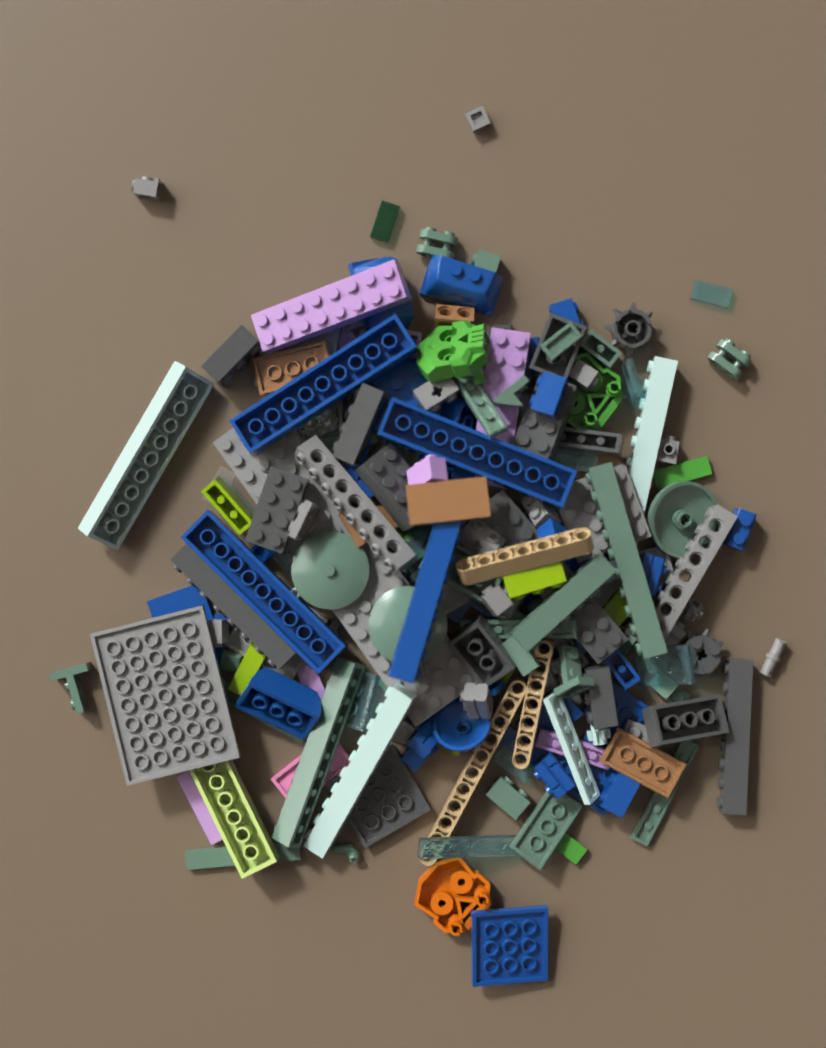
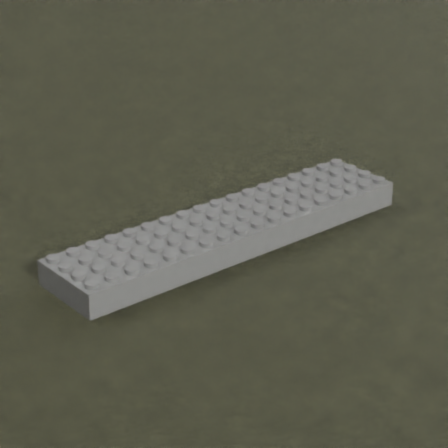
(447, 669)

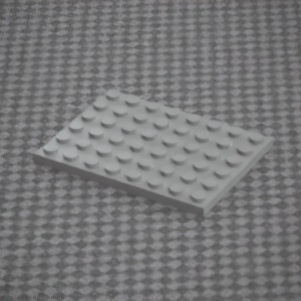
(165, 695)

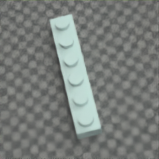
(572, 748)

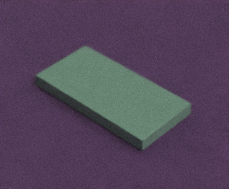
(545, 828)

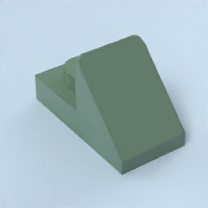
(508, 396)
(671, 693)

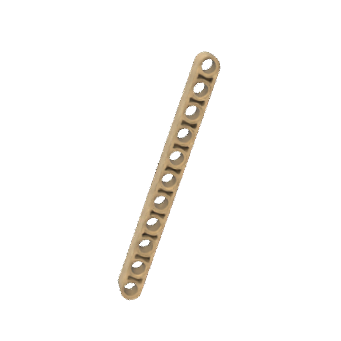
(478, 763)

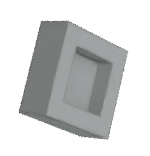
(477, 119)

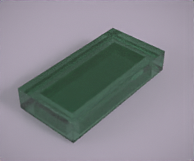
(384, 222)

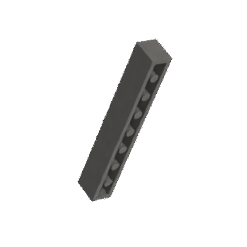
(233, 606)
(736, 744)

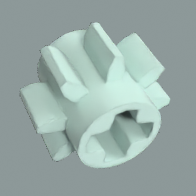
(598, 736)

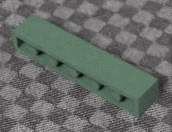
(563, 601)

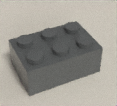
(232, 356)
(562, 364)
(481, 651)
(600, 697)

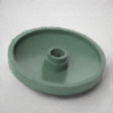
(676, 515)
(330, 570)
(388, 618)

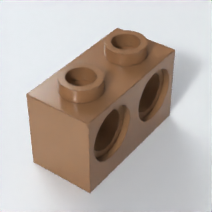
(448, 313)

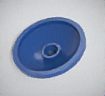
(449, 723)

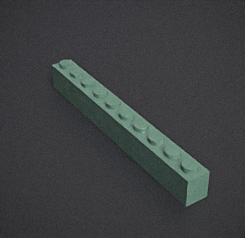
(626, 560)
(318, 752)

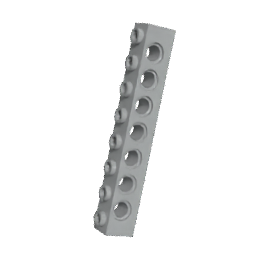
(354, 494)
(725, 521)

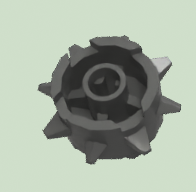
(629, 318)
(710, 649)

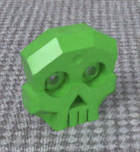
(453, 352)
(607, 389)

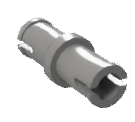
(773, 657)

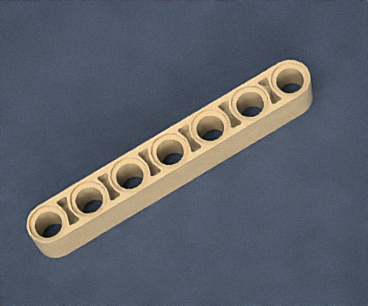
(525, 556)
(529, 711)

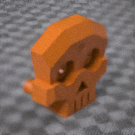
(441, 883)

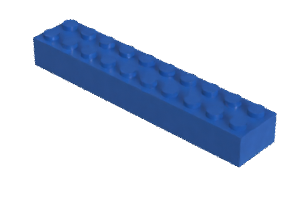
(323, 385)
(477, 453)
(264, 591)
(423, 601)

